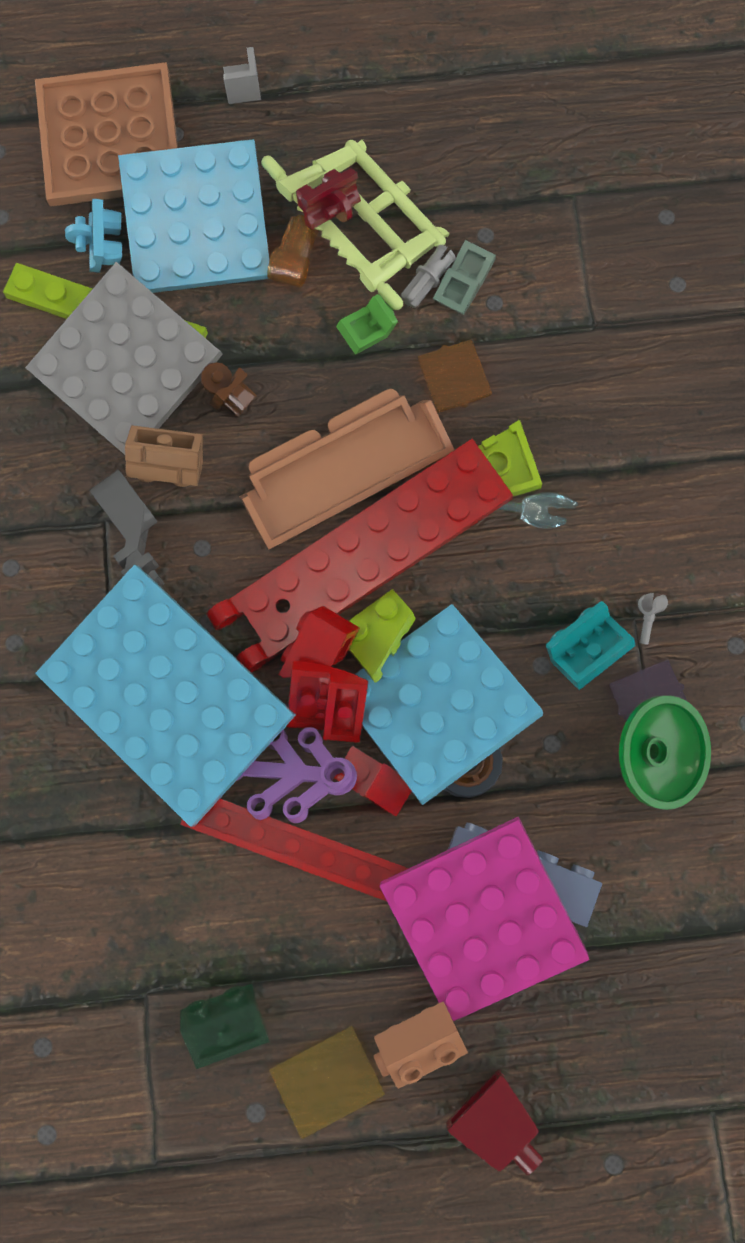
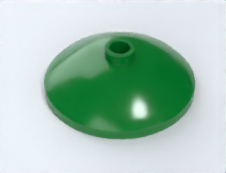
(665, 752)

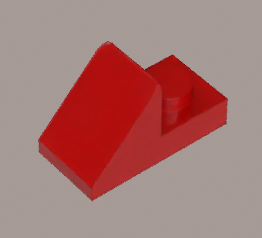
(377, 782)

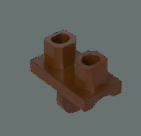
(228, 390)

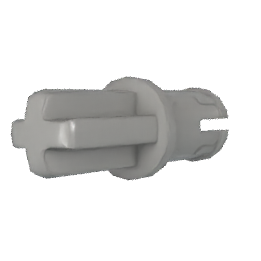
(427, 276)

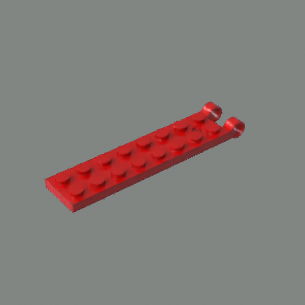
(367, 550)

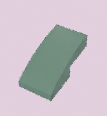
(464, 277)

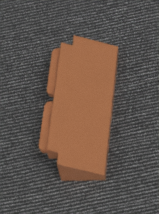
(358, 457)

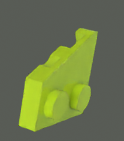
(380, 632)

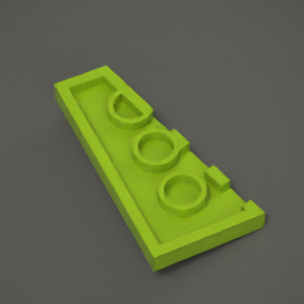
(513, 459)

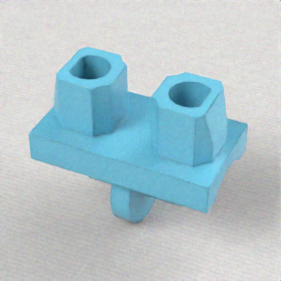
(100, 222)

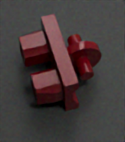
(330, 199)

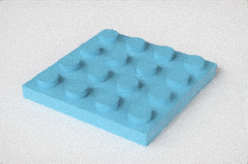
(195, 216)
(443, 704)

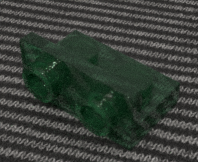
(223, 1026)

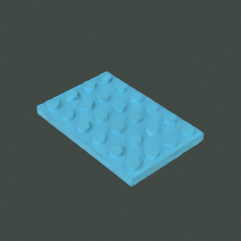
(165, 695)

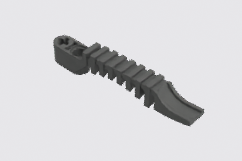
(132, 521)

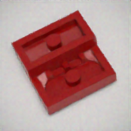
(327, 700)

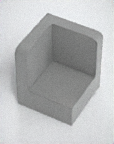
(242, 81)

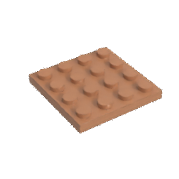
(95, 119)

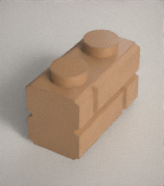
(164, 455)

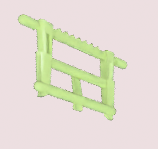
(403, 254)

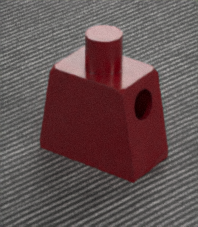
(497, 1126)

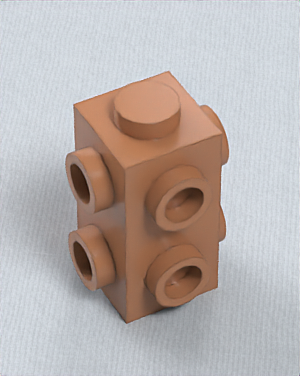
(419, 1046)

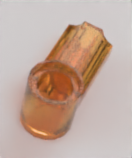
(291, 260)

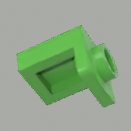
(368, 325)

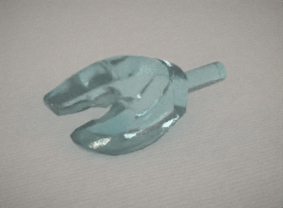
(535, 509)

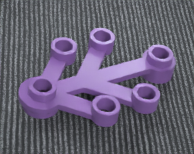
(295, 773)

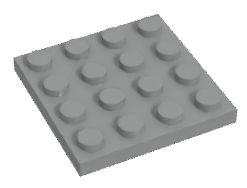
(123, 358)

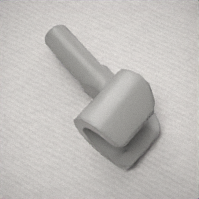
(649, 609)

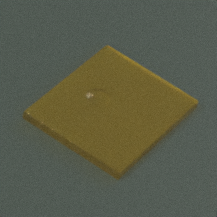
(326, 1082)

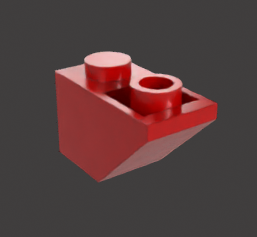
(321, 640)

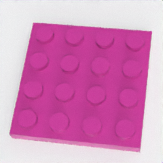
(484, 919)

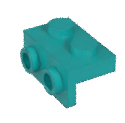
(589, 645)

